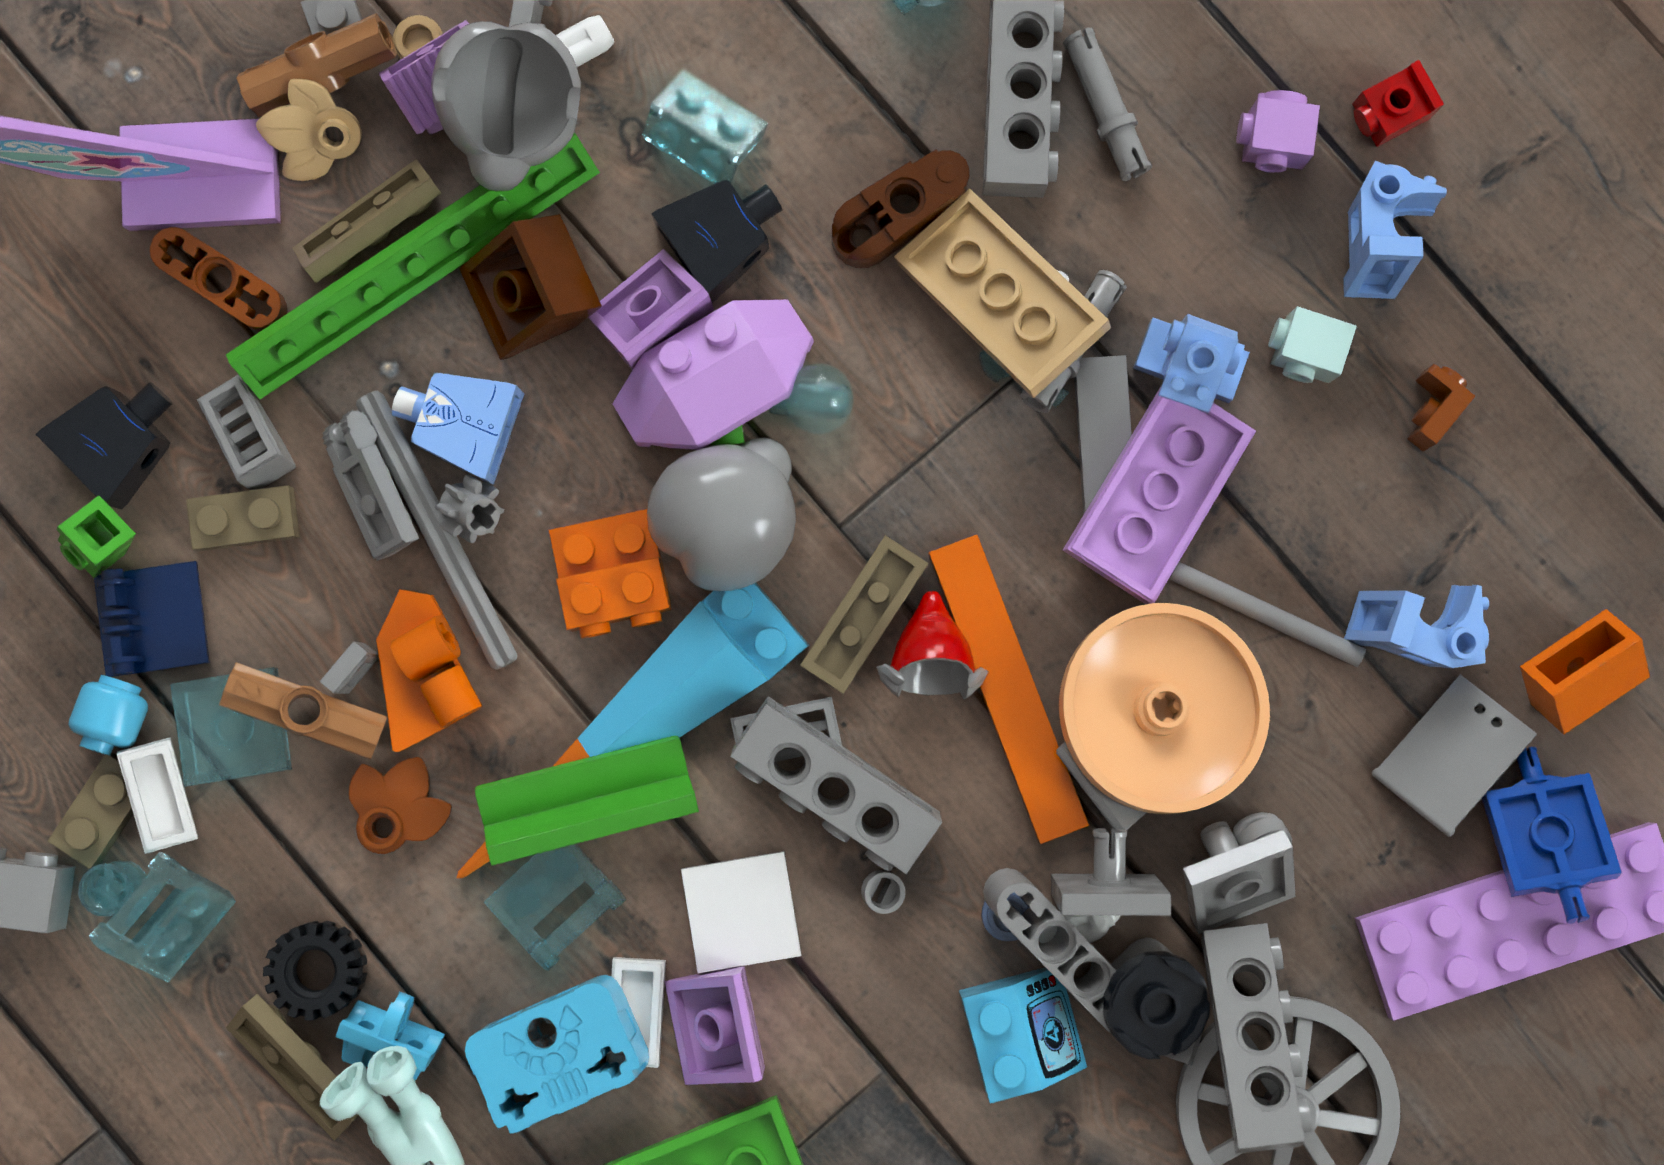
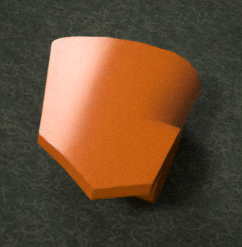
(421, 671)

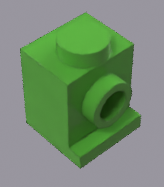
(87, 540)

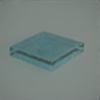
(222, 742)

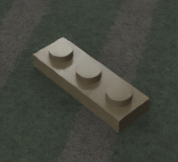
(366, 221)
(864, 614)
(287, 1058)

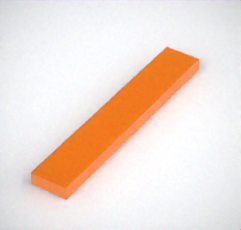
(1009, 690)

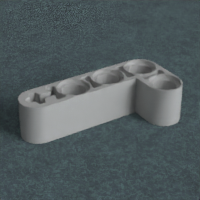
(1068, 946)

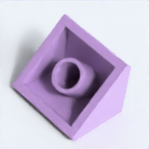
(651, 307)
(715, 1027)

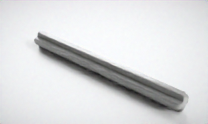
(444, 546)

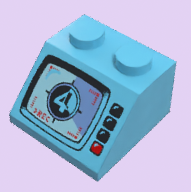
(1022, 1033)

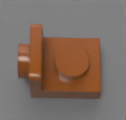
(1438, 416)

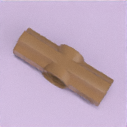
(318, 58)
(269, 699)

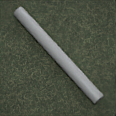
(1268, 614)

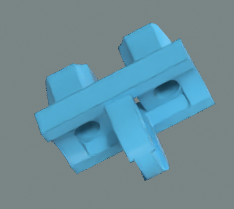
(372, 1029)

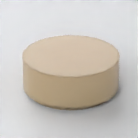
(414, 33)

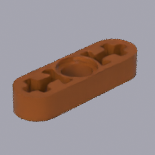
(214, 259)

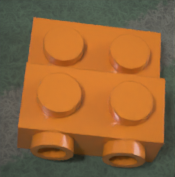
(609, 574)

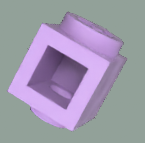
(1279, 131)

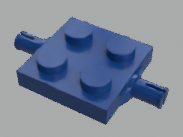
(1551, 835)

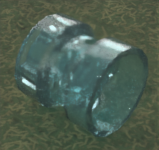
(101, 890)

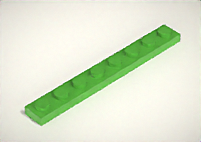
(402, 271)

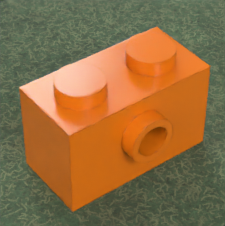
(1585, 671)

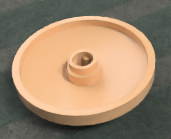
(1164, 708)

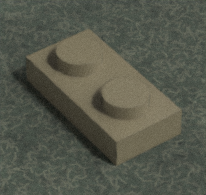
(242, 518)
(95, 815)

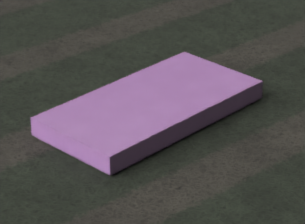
(1158, 495)

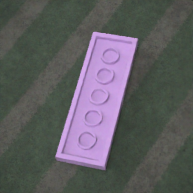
(1484, 938)

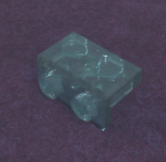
(702, 128)

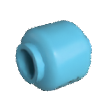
(108, 714)

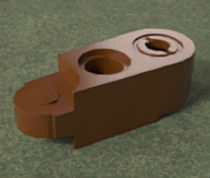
(934, 184)

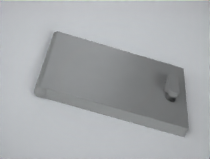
(1454, 755)

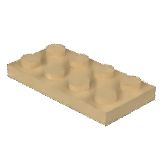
(1002, 293)

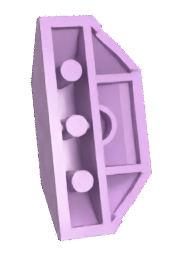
(714, 375)

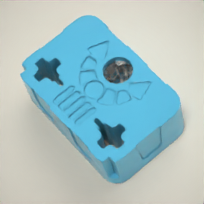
(562, 1069)

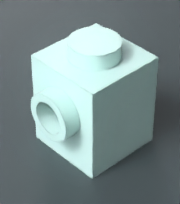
(1311, 345)

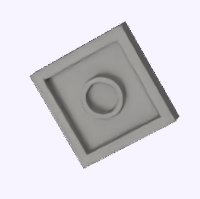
(1238, 877)
(1109, 888)

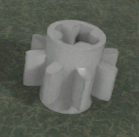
(469, 508)

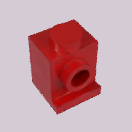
(1414, 95)

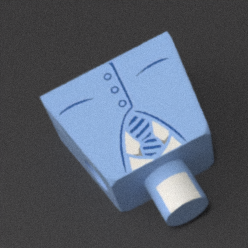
(462, 420)

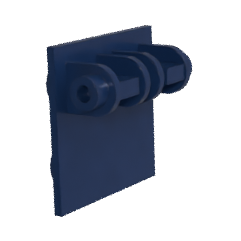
(151, 618)

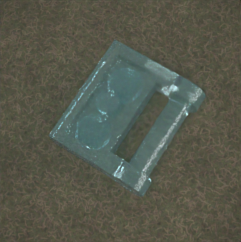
(542, 887)
(174, 928)

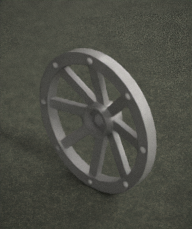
(1367, 1054)

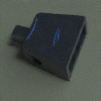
(718, 233)
(110, 441)

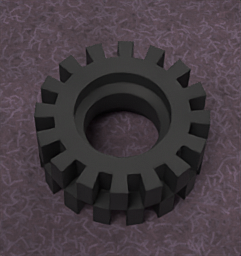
(284, 977)

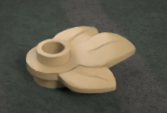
(302, 127)

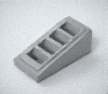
(264, 460)

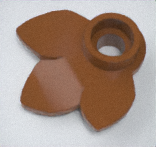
(401, 799)

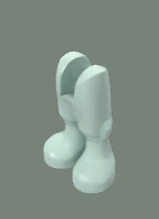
(403, 1137)

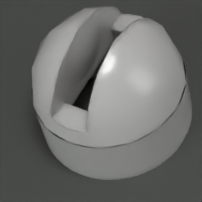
(891, 895)

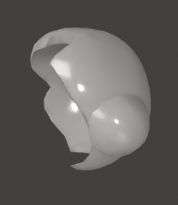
(506, 98)
(725, 512)

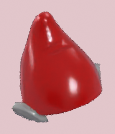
(932, 655)

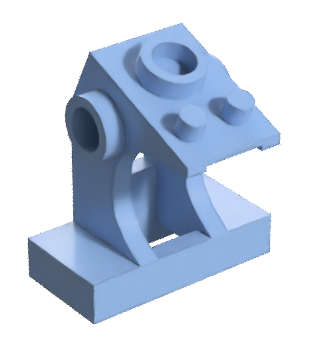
(1377, 253)
(1193, 360)
(1393, 624)

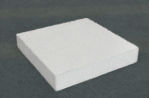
(741, 912)

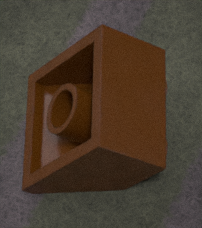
(529, 285)

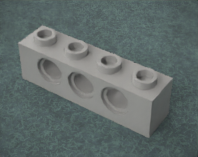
(1008, 168)
(778, 728)
(1253, 1124)

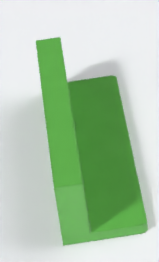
(585, 799)

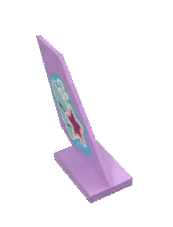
(166, 171)

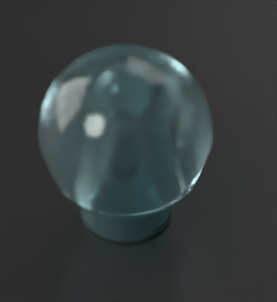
(819, 399)

